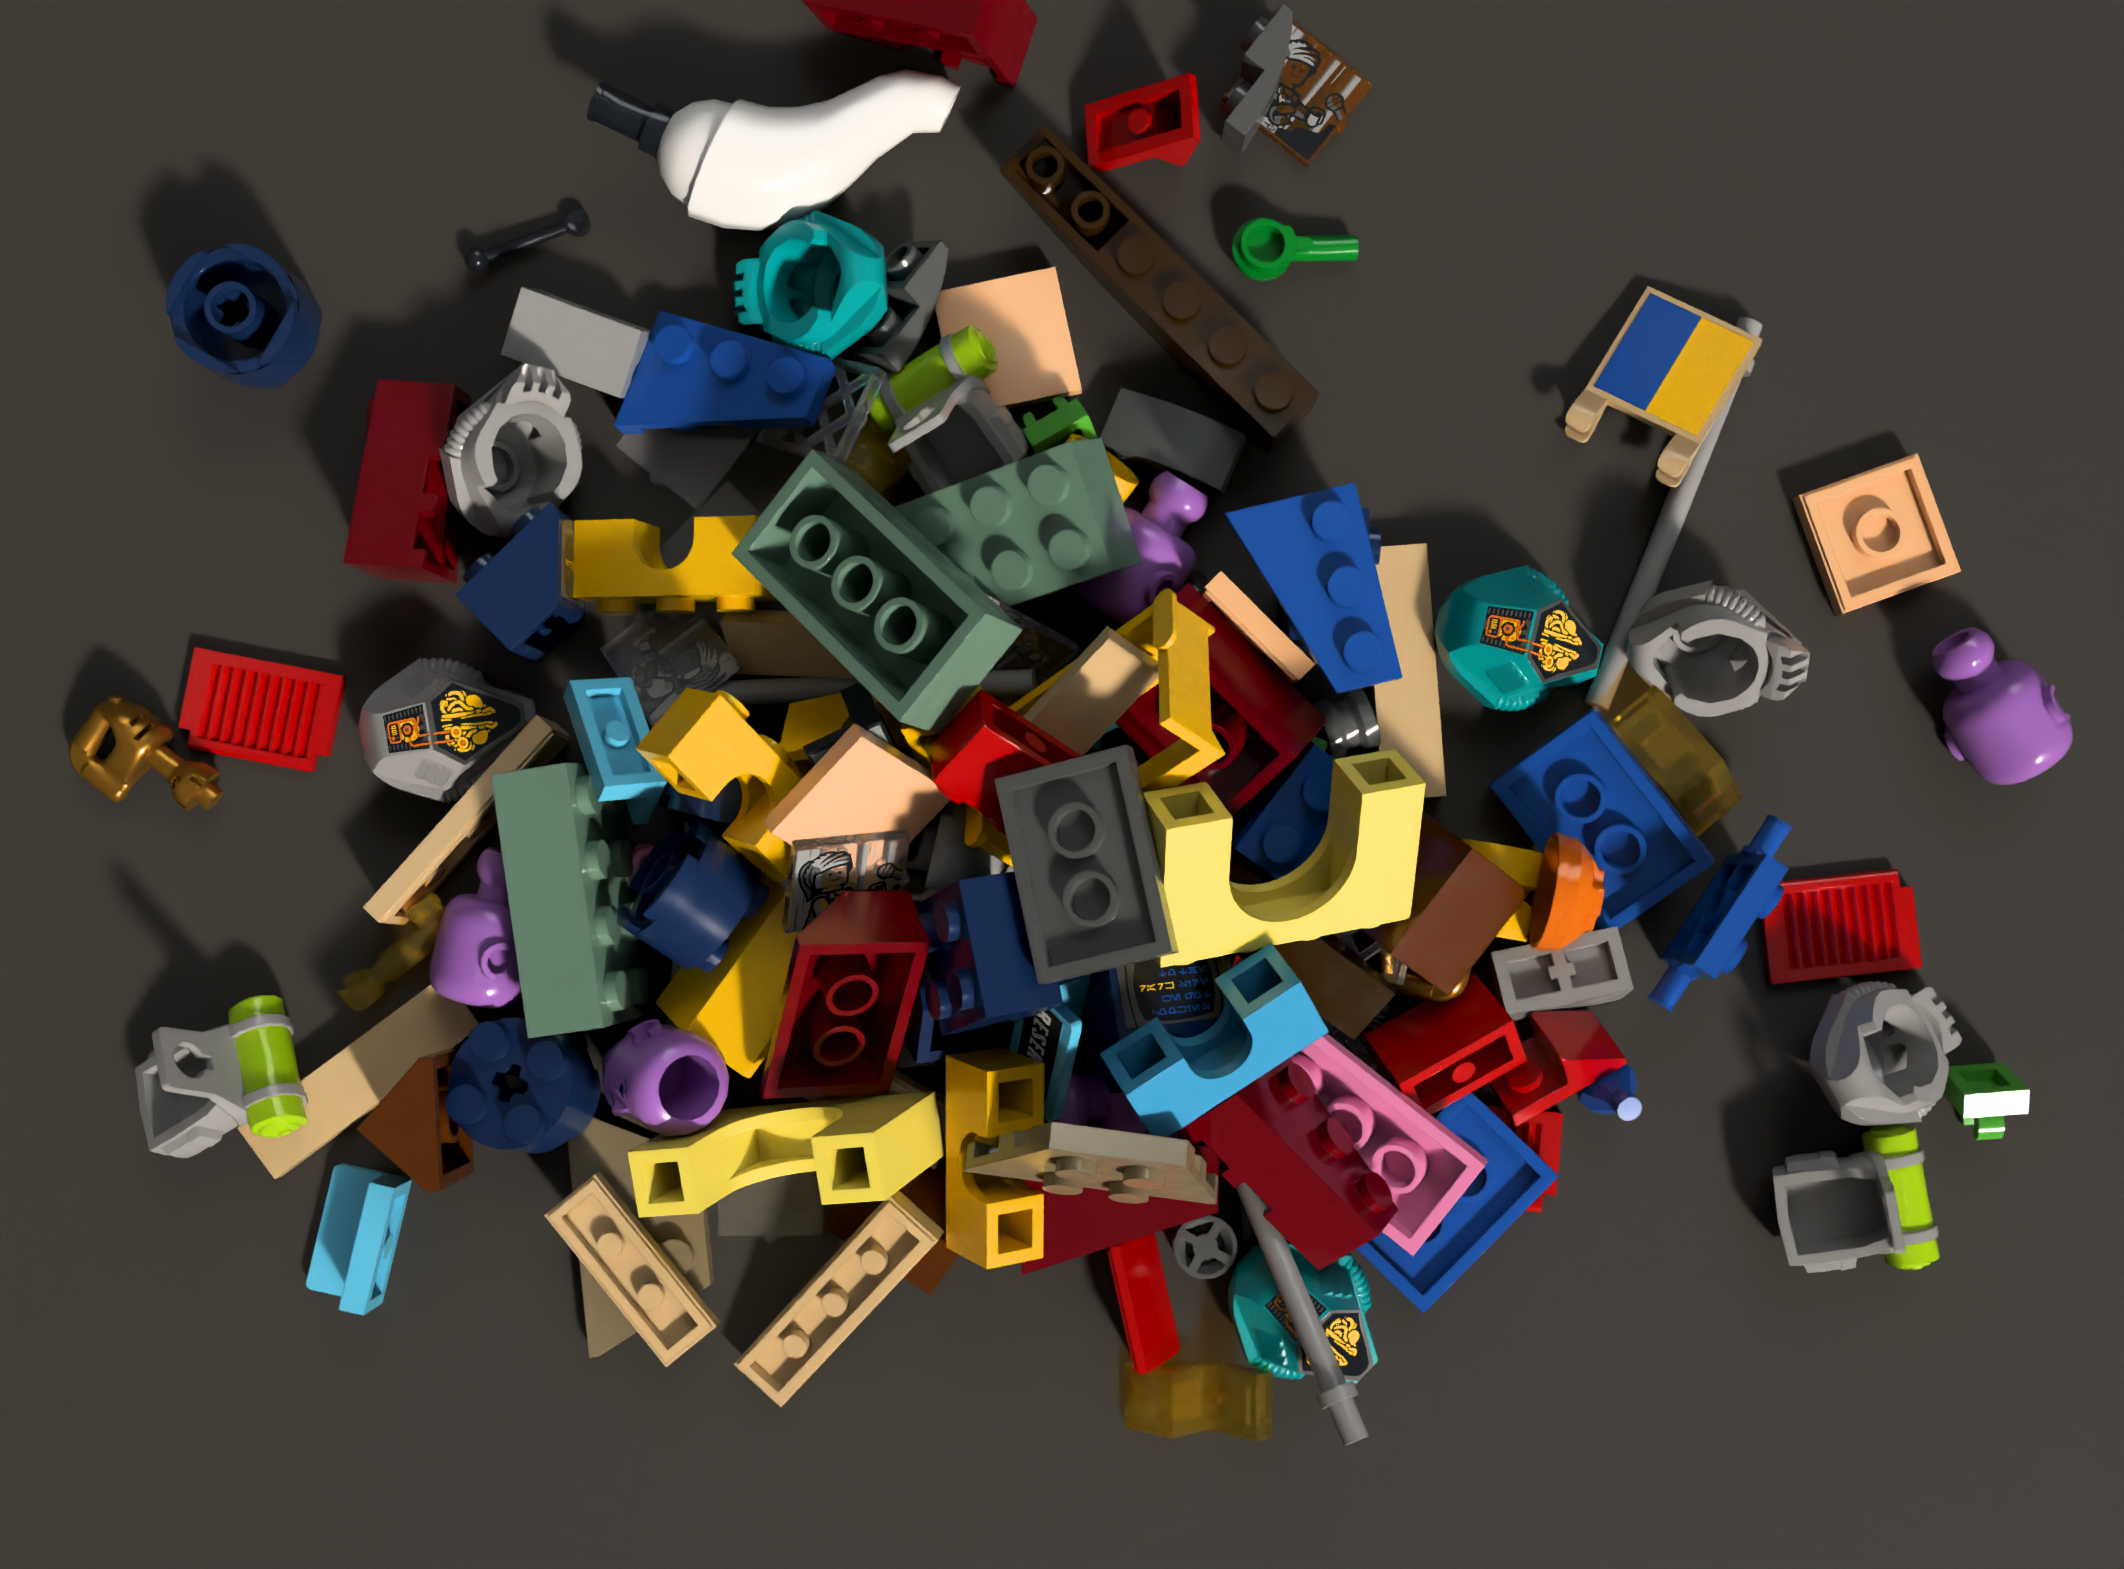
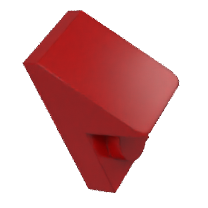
(1144, 125)
(1561, 1058)

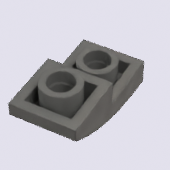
(1262, 67)
(913, 287)
(1173, 440)

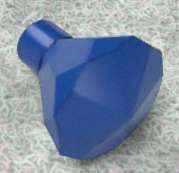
(1613, 1094)

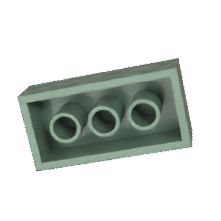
(1032, 523)
(876, 593)
(564, 892)

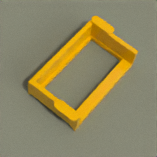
(1180, 646)

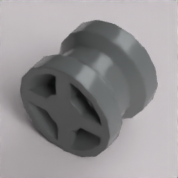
(1349, 723)
(1208, 1259)

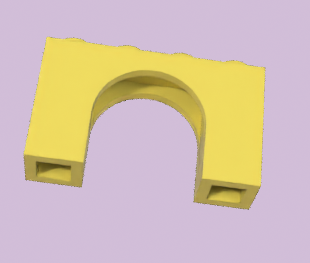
(1350, 882)
(856, 1146)

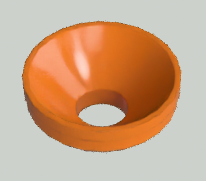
(1567, 894)

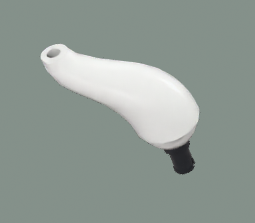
(773, 164)

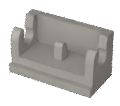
(575, 341)
(1574, 977)

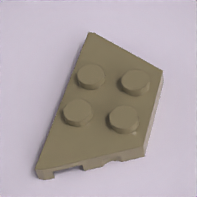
(1098, 1158)
(681, 1237)

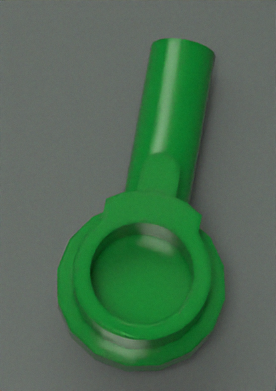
(1266, 248)

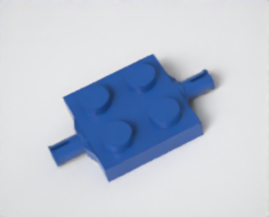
(1715, 928)

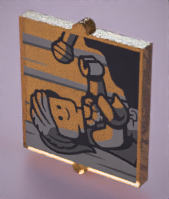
(1311, 98)

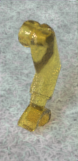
(366, 985)

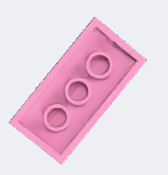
(1396, 1138)

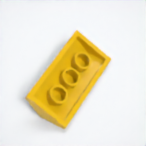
(742, 994)

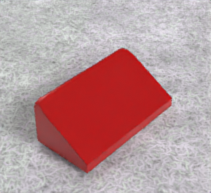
(1144, 1302)

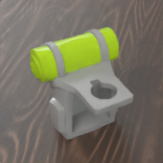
(947, 413)
(221, 1079)
(1857, 1204)

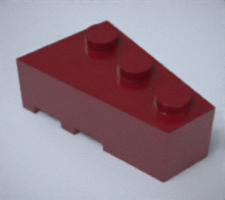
(971, 30)
(402, 505)
(1298, 1163)
(1094, 1222)

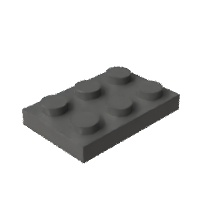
(1086, 865)

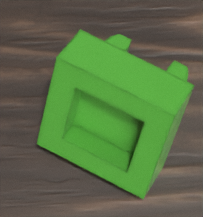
(1057, 426)
(1984, 1096)

